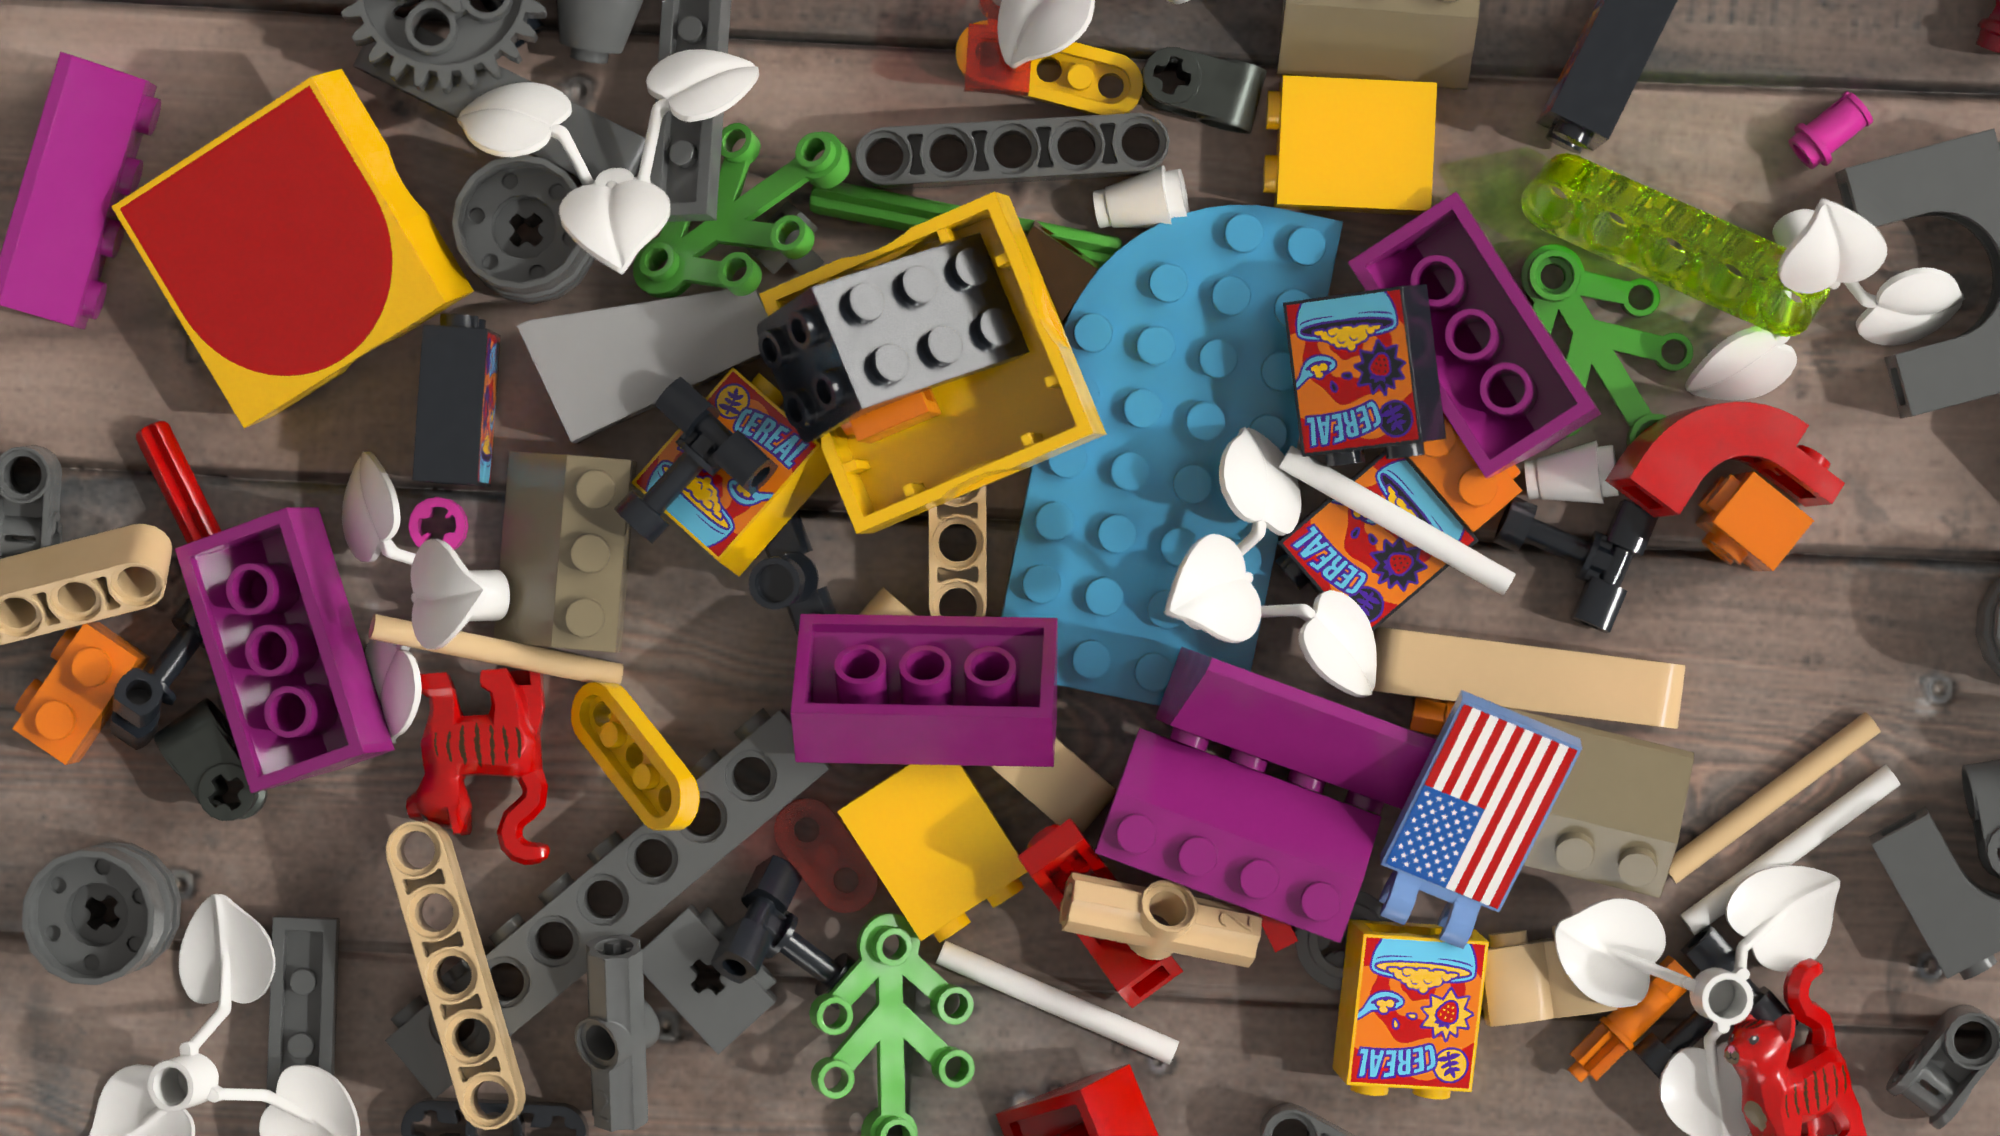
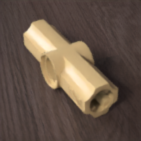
(1125, 912)

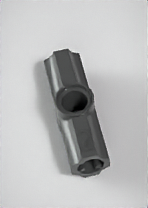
(617, 1032)

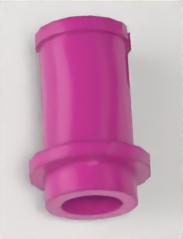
(1830, 130)

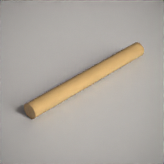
(502, 653)
(1772, 796)

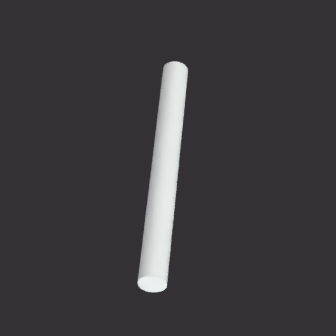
(1397, 520)
(1796, 844)
(1057, 1002)

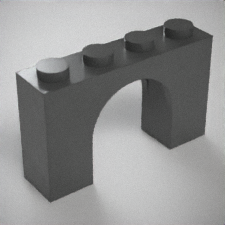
(1955, 183)
(1948, 907)

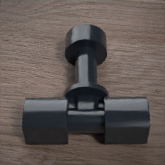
(705, 446)
(1600, 560)
(790, 576)
(141, 692)
(771, 929)
(1704, 951)

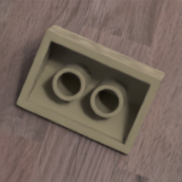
(1379, 40)
(565, 550)
(1616, 811)

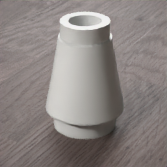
(1142, 200)
(1572, 474)

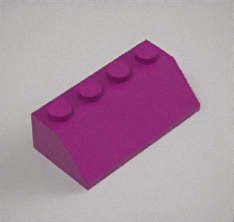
(73, 176)
(1495, 359)
(284, 648)
(925, 690)
(1292, 729)
(1239, 835)

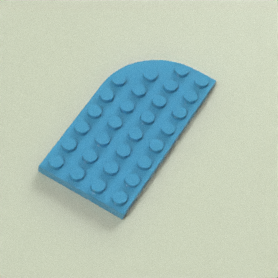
(1178, 356)

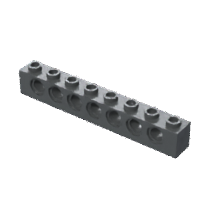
(642, 893)

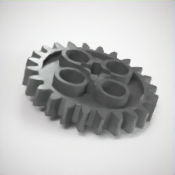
(472, 44)

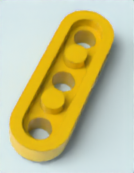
(1078, 84)
(635, 756)

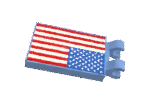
(1474, 813)

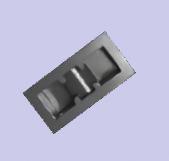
(712, 1012)

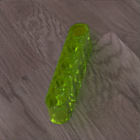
(1644, 246)

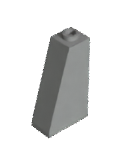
(622, 358)

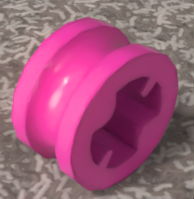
(426, 510)

